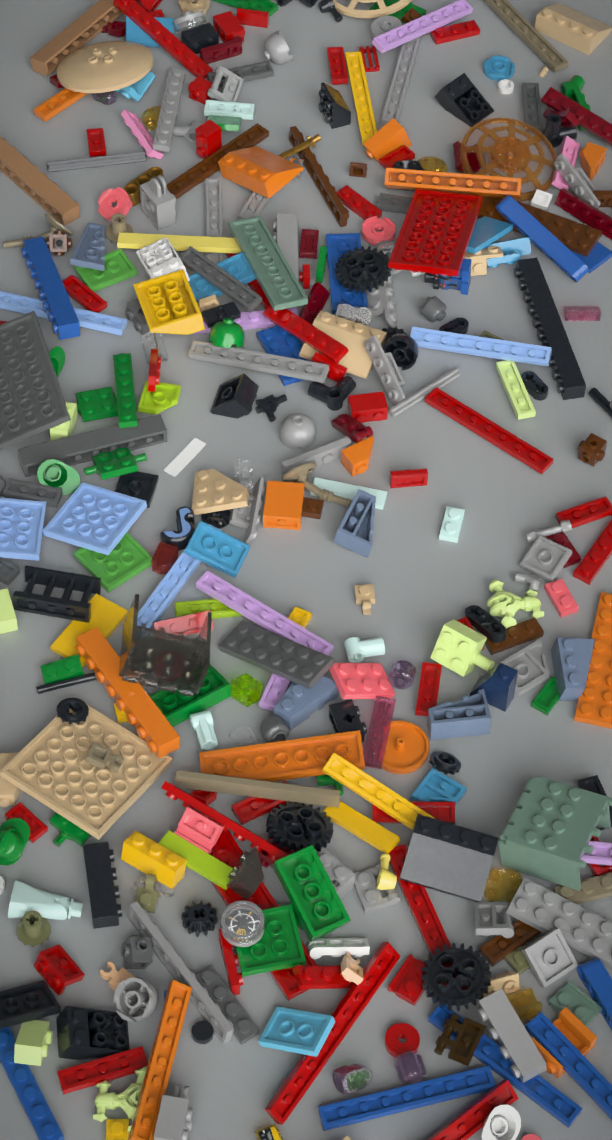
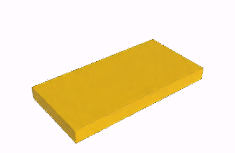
(104, 616)

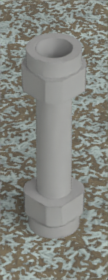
(564, 526)

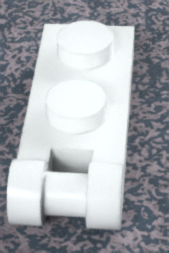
(338, 946)

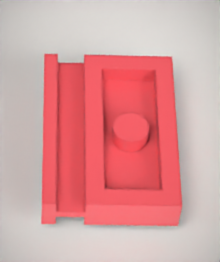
(199, 830)

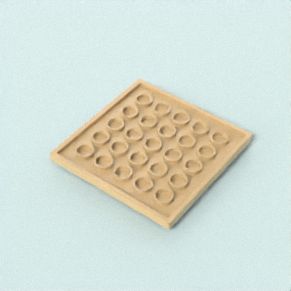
(58, 776)

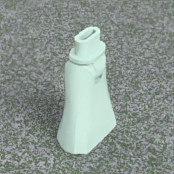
(49, 905)

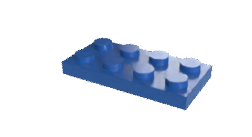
(281, 343)

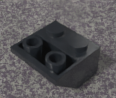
(333, 107)

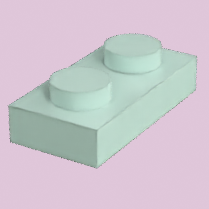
(452, 524)

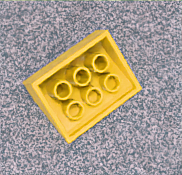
(169, 304)

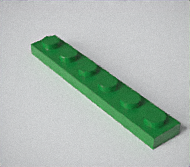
(125, 390)

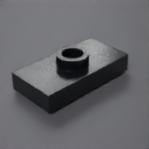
(217, 314)

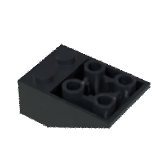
(464, 101)
(90, 1033)

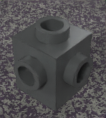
(137, 952)

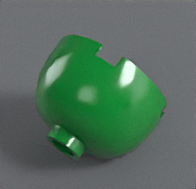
(226, 334)

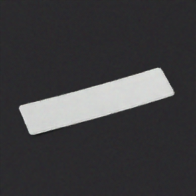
(185, 457)

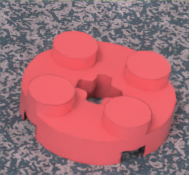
(113, 195)
(372, 224)

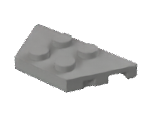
(530, 666)

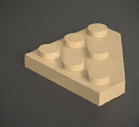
(217, 493)

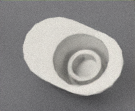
(501, 1124)

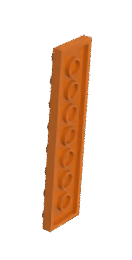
(595, 703)
(284, 758)

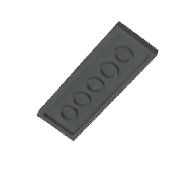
(276, 654)

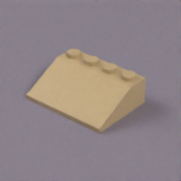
(571, 27)
(350, 335)

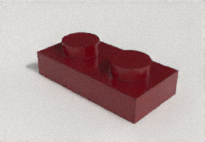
(563, 540)

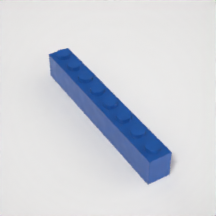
(50, 288)

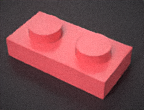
(561, 597)

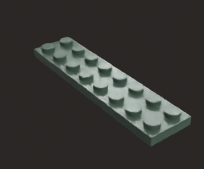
(268, 263)

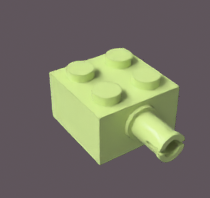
(460, 649)

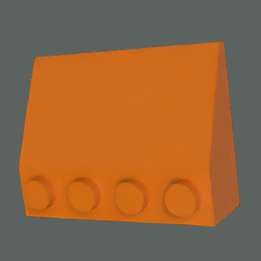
(258, 170)

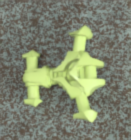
(507, 604)
(126, 1100)

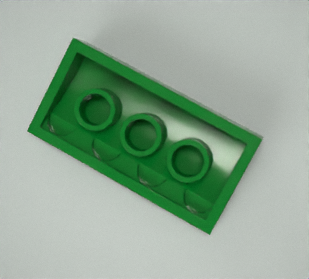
(179, 707)
(311, 893)

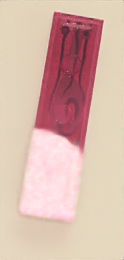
(379, 732)

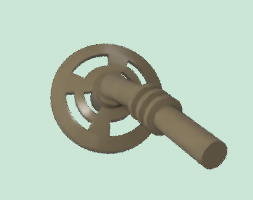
(55, 226)
(301, 475)

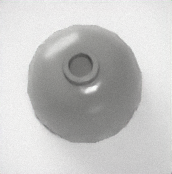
(277, 49)
(297, 431)
(135, 999)

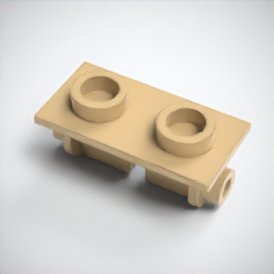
(506, 981)

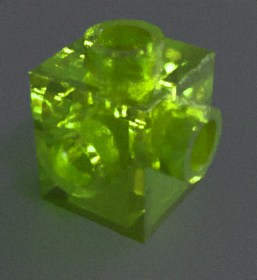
(246, 689)

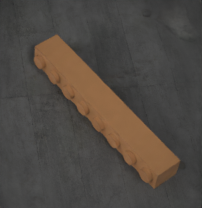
(74, 36)
(37, 185)

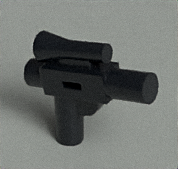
(269, 405)

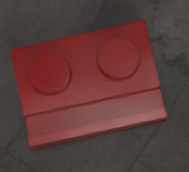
(408, 982)

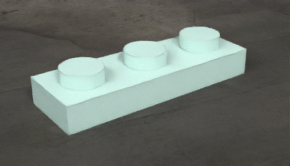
(231, 109)

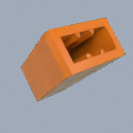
(386, 140)

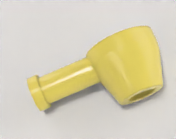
(386, 879)

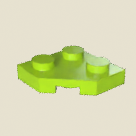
(163, 398)

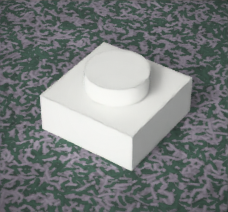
(541, 200)

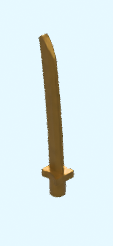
(310, 142)

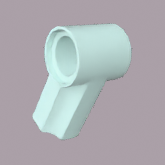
(359, 649)
(203, 725)

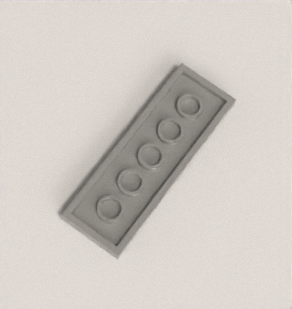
(579, 926)

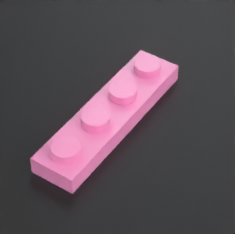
(141, 133)
(570, 150)

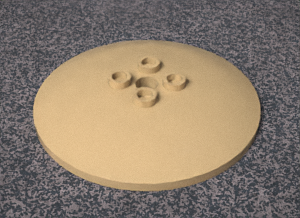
(104, 66)

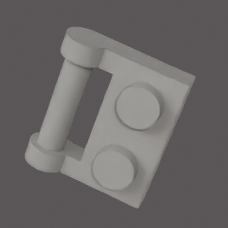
(230, 87)
(368, 894)
(486, 919)

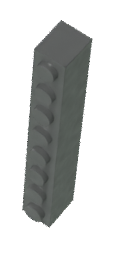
(83, 446)

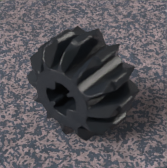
(199, 918)

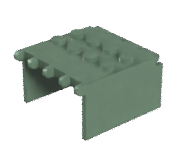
(553, 830)

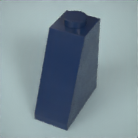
(498, 686)

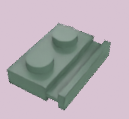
(577, 1002)

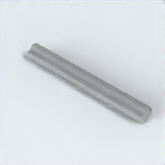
(423, 392)

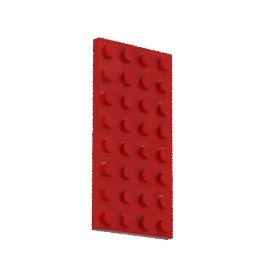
(436, 232)

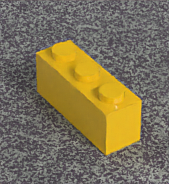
(153, 859)

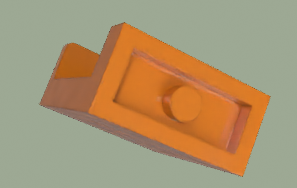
(283, 505)
(575, 1032)

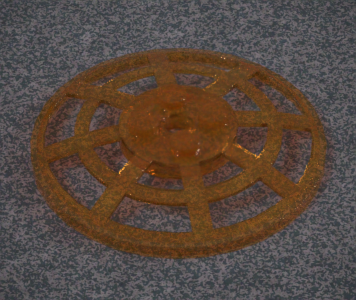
(505, 145)

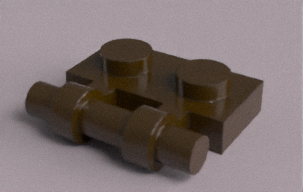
(466, 1042)

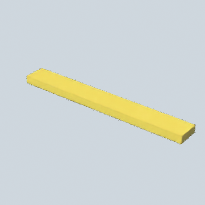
(180, 242)

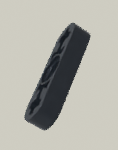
(494, 631)

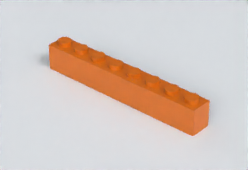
(453, 182)
(129, 697)

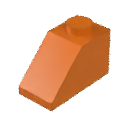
(592, 159)
(358, 456)

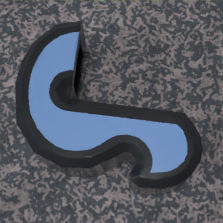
(185, 526)

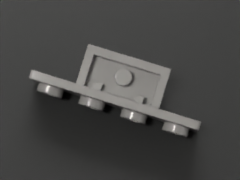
(577, 180)
(382, 301)
(386, 369)
(248, 516)

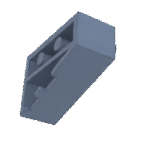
(357, 525)
(571, 666)
(301, 702)
(461, 718)

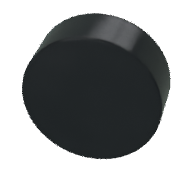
(202, 1032)

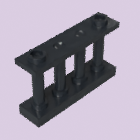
(54, 606)

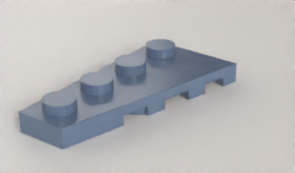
(90, 248)

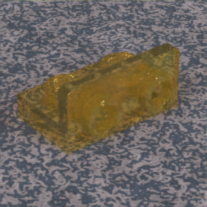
(525, 1004)

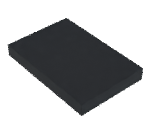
(27, 1004)

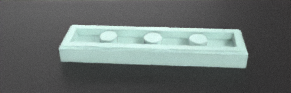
(349, 491)

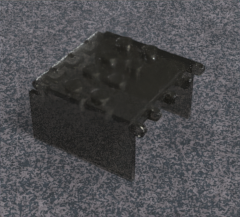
(164, 657)

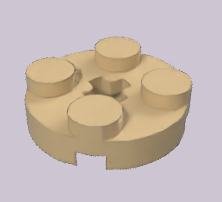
(188, 5)

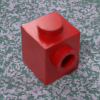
(198, 90)

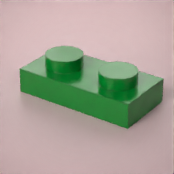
(62, 669)

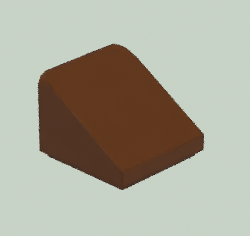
(358, 169)

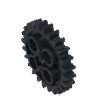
(362, 269)
(299, 827)
(451, 993)

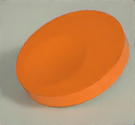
(406, 748)

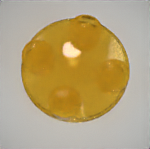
(150, 117)
(433, 164)
(502, 885)

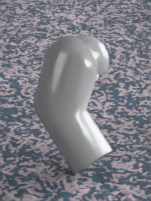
(528, 578)

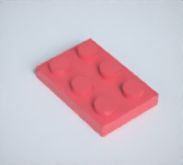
(361, 680)

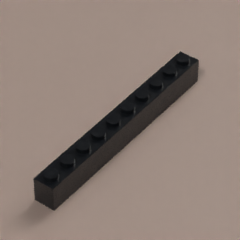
(550, 328)

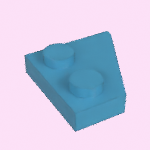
(438, 788)

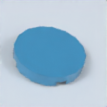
(498, 68)

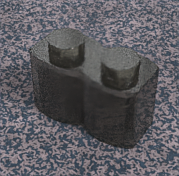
(357, 313)

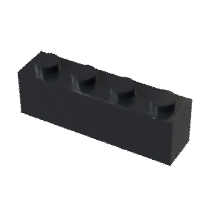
(101, 885)

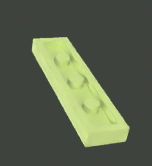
(515, 389)

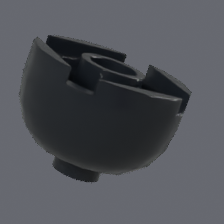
(403, 350)

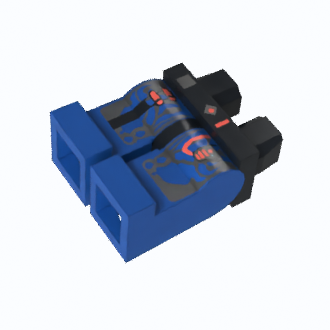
(458, 282)

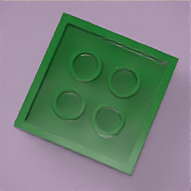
(277, 948)

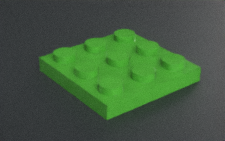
(119, 566)

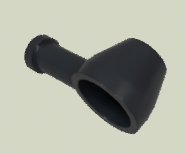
(328, 6)

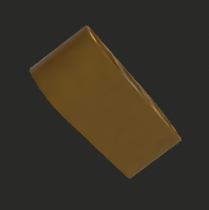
(133, 187)

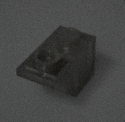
(248, 875)

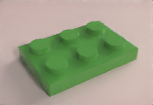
(116, 269)

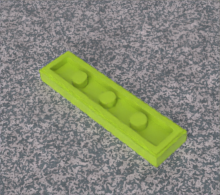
(217, 608)
(198, 860)

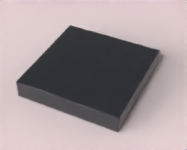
(138, 485)

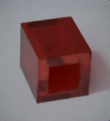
(164, 558)

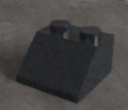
(235, 397)

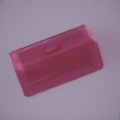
(582, 313)

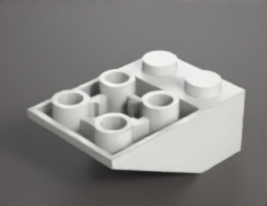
(160, 259)

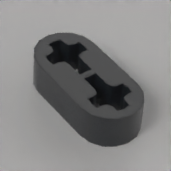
(452, 326)
(536, 384)

